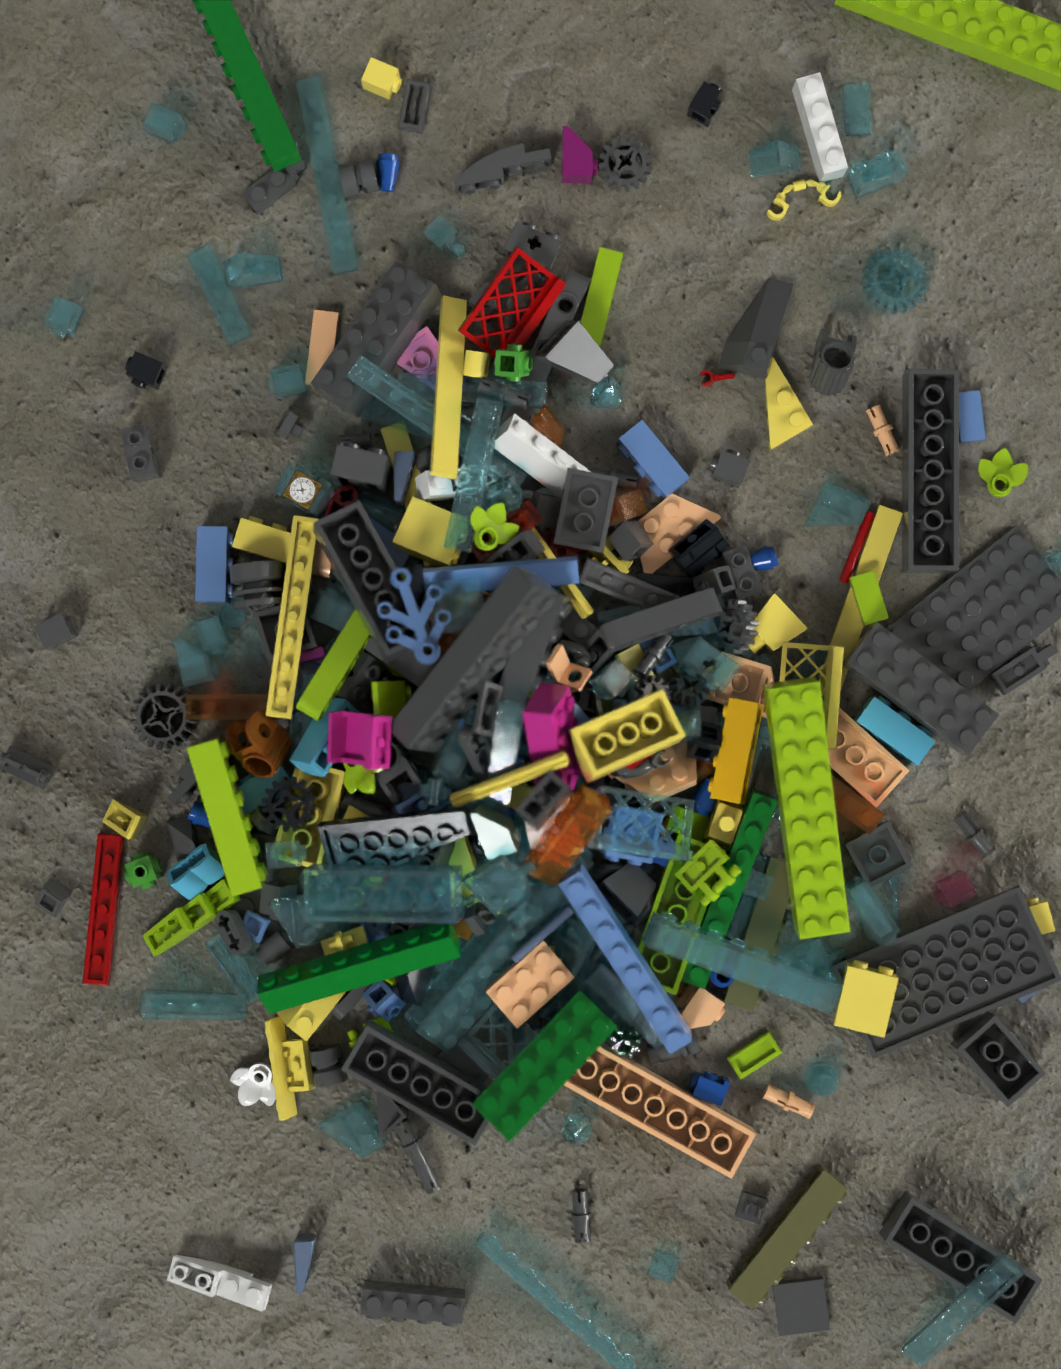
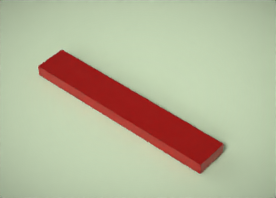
(103, 909)

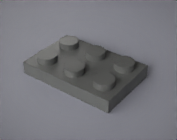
(585, 510)

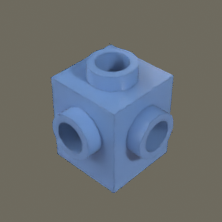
(383, 1000)

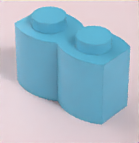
(196, 872)

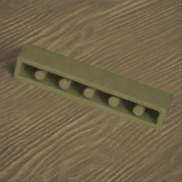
(762, 931)
(786, 1237)

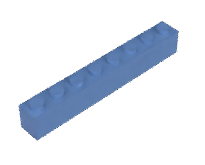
(625, 958)

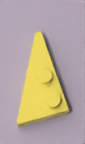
(784, 411)

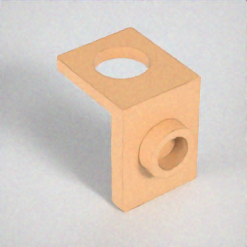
(561, 668)

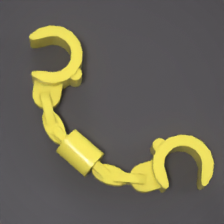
(799, 185)

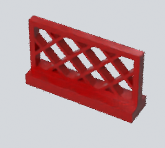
(530, 316)

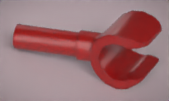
(715, 377)

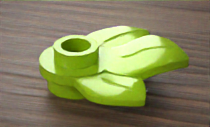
(1002, 470)
(494, 524)
(359, 778)

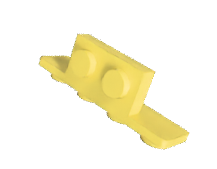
(289, 1067)

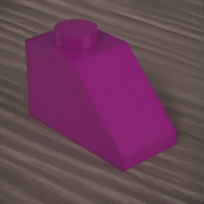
(576, 159)

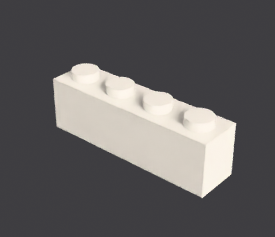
(819, 127)
(535, 453)

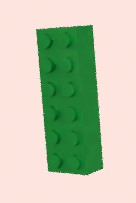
(544, 1066)

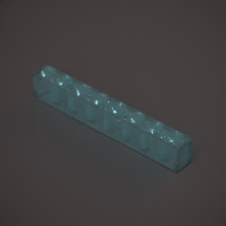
(742, 963)

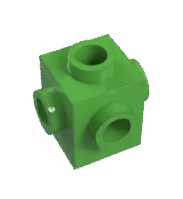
(513, 362)
(152, 867)

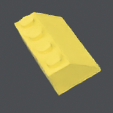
(626, 736)
(330, 796)

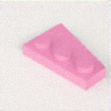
(421, 354)

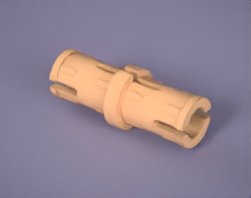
(883, 430)
(788, 1101)

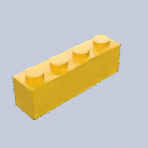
(737, 751)

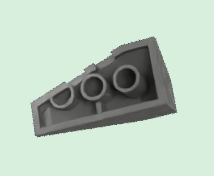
(756, 335)

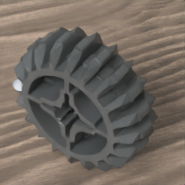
(158, 707)

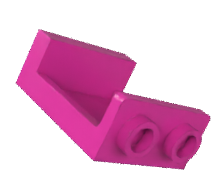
(359, 739)

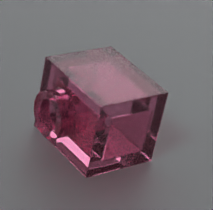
(954, 889)

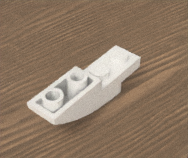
(220, 1280)

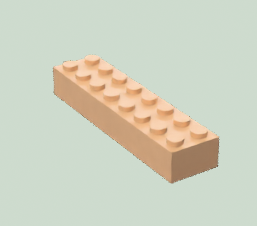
(663, 1110)

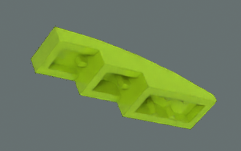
(189, 918)

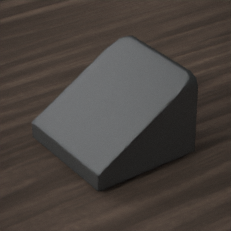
(53, 897)

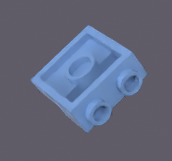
(631, 830)

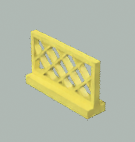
(833, 681)

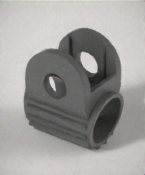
(830, 377)
(400, 772)

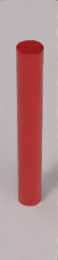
(856, 547)

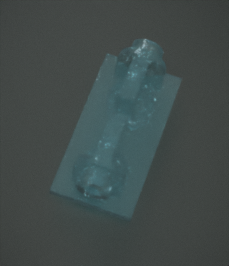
(740, 916)

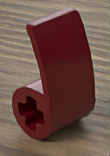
(338, 499)

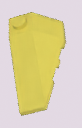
(307, 1017)

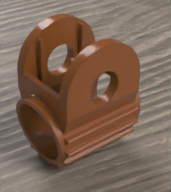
(260, 755)

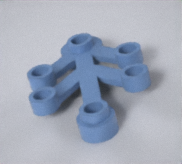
(416, 619)

